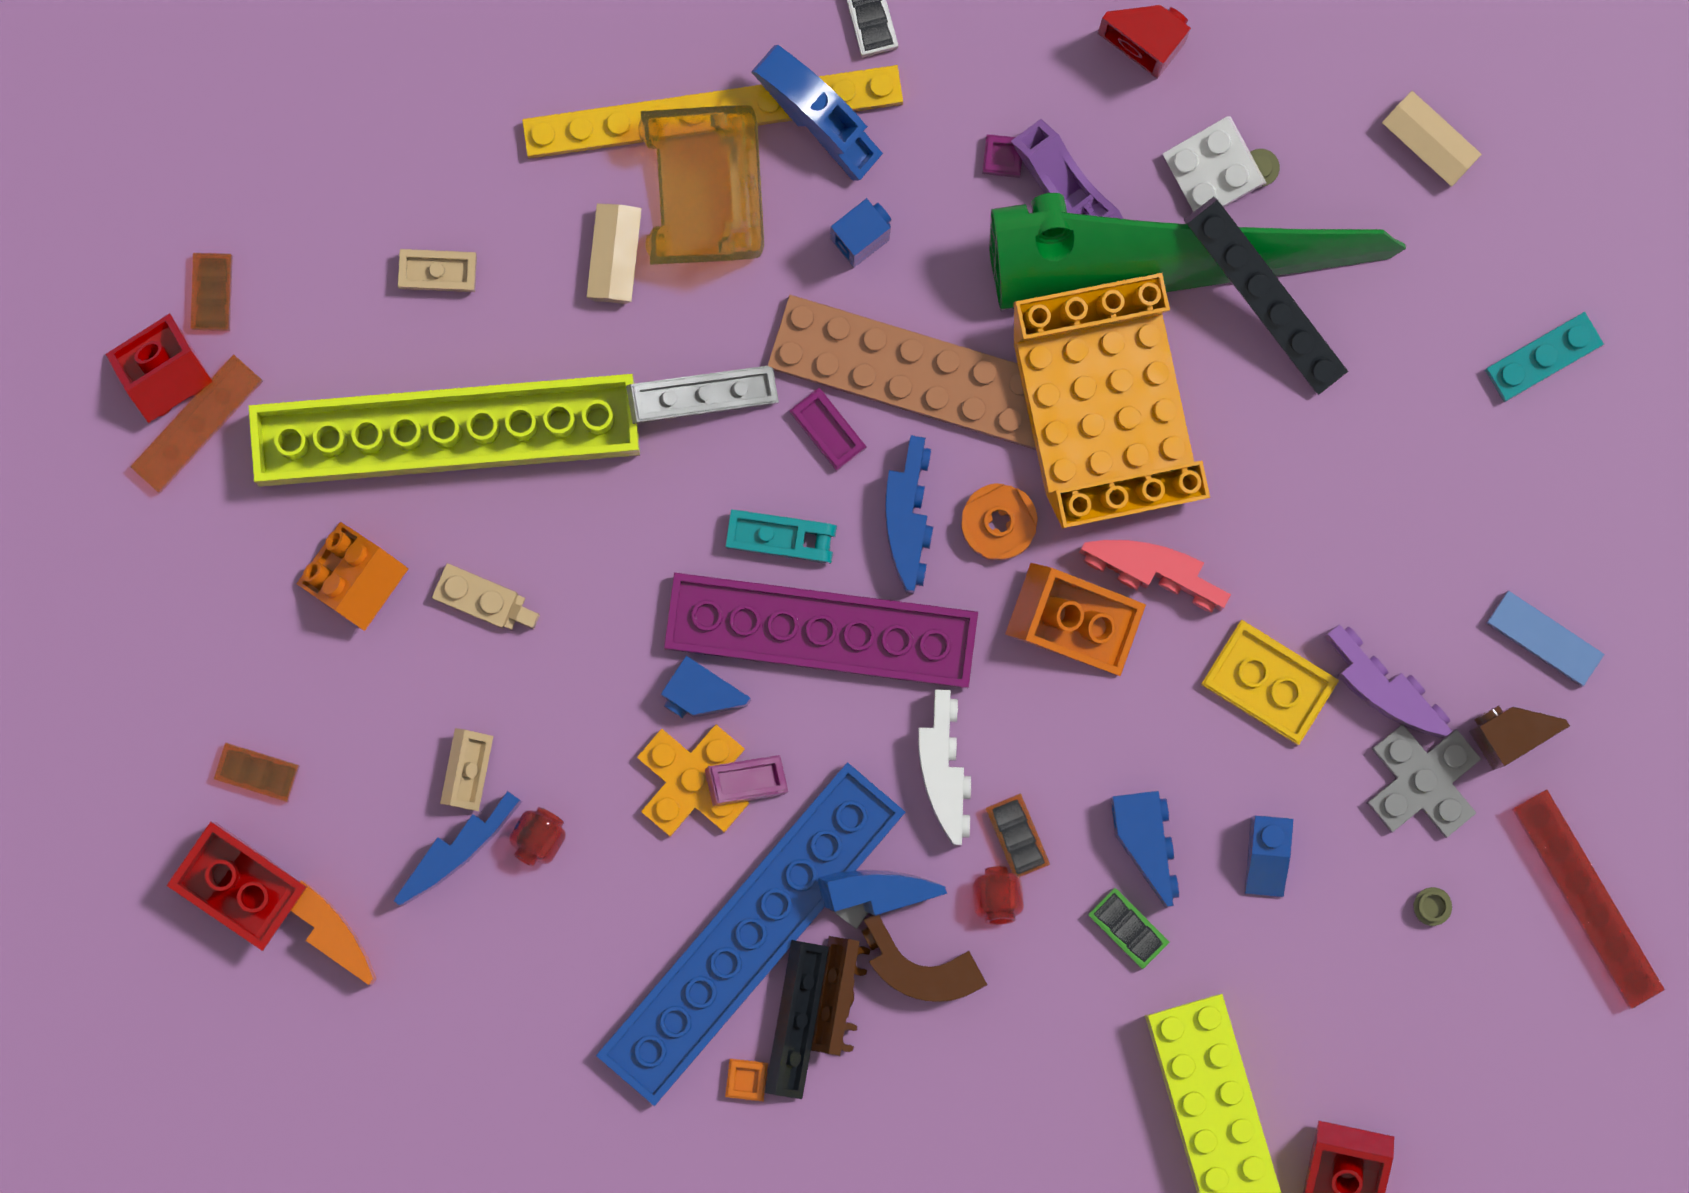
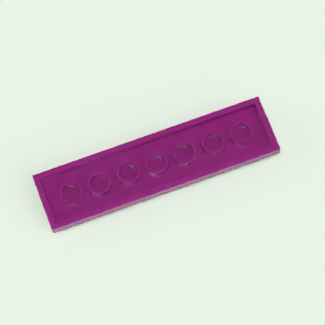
(821, 630)

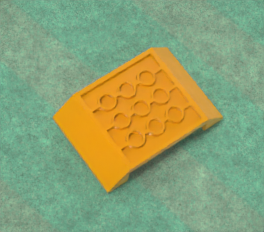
(1105, 401)

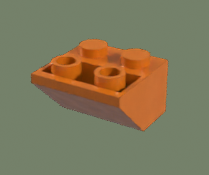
(352, 576)

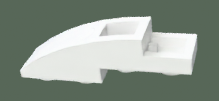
(944, 784)

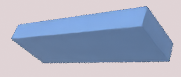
(1545, 638)

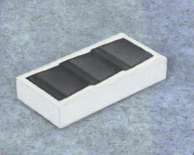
(872, 26)

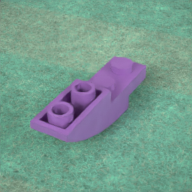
(1395, 699)

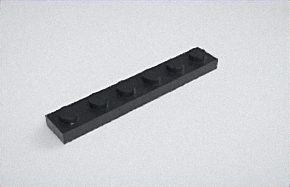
(1265, 295)

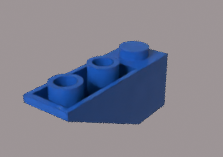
(1140, 831)

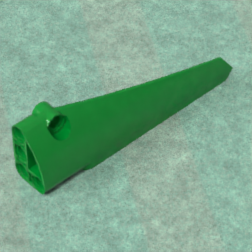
(1070, 251)

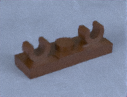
(837, 995)

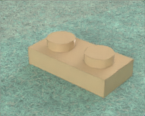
(437, 270)
(466, 769)

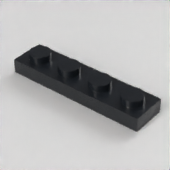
(796, 1019)

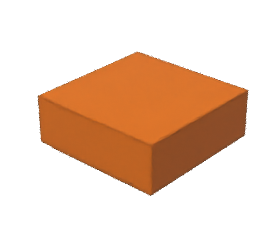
(746, 1079)

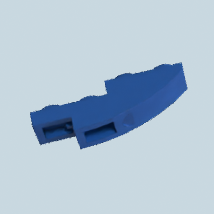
(818, 108)
(907, 530)

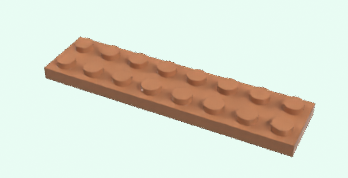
(902, 370)

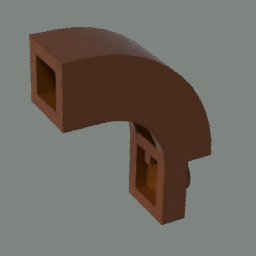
(920, 982)

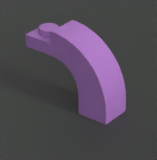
(1058, 173)

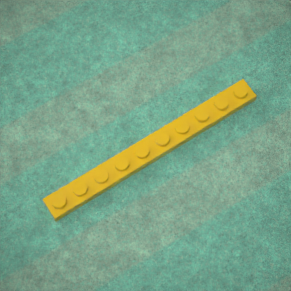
(620, 123)

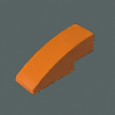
(333, 934)

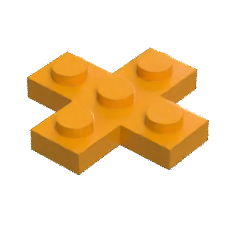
(687, 781)

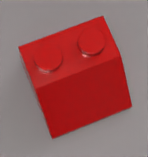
(1146, 35)
(158, 368)

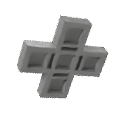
(1424, 781)

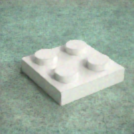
(1214, 165)

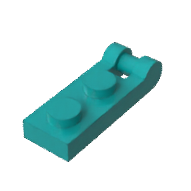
(779, 536)

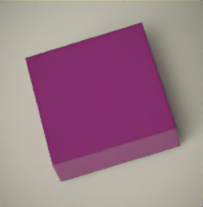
(1001, 157)

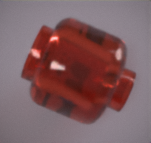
(537, 837)
(998, 896)

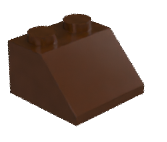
(1512, 733)

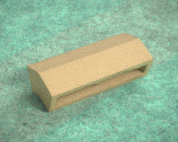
(1431, 138)
(614, 253)

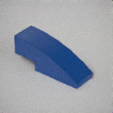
(876, 890)

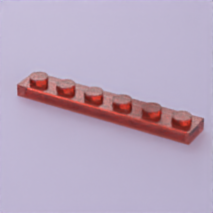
(1588, 899)

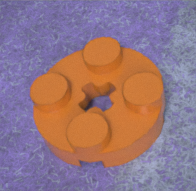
(1004, 500)

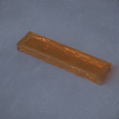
(196, 424)

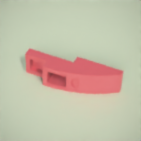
(1141, 561)

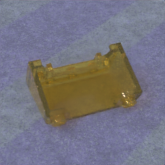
(705, 184)

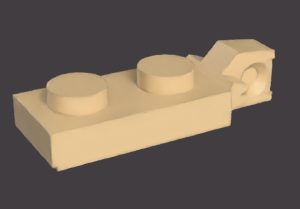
(483, 599)

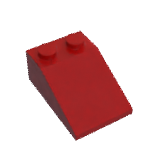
(236, 885)
(1349, 1160)

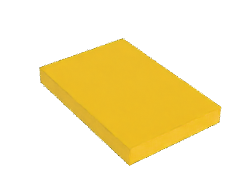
(1269, 682)

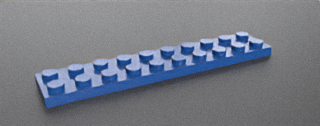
(749, 935)

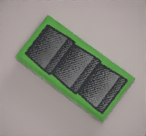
(1128, 928)

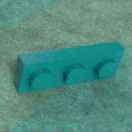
(1544, 357)

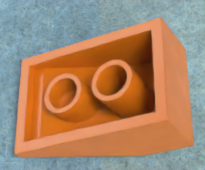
(1075, 618)

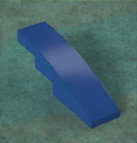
(446, 859)

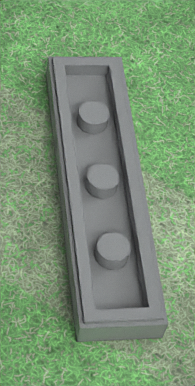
(702, 394)

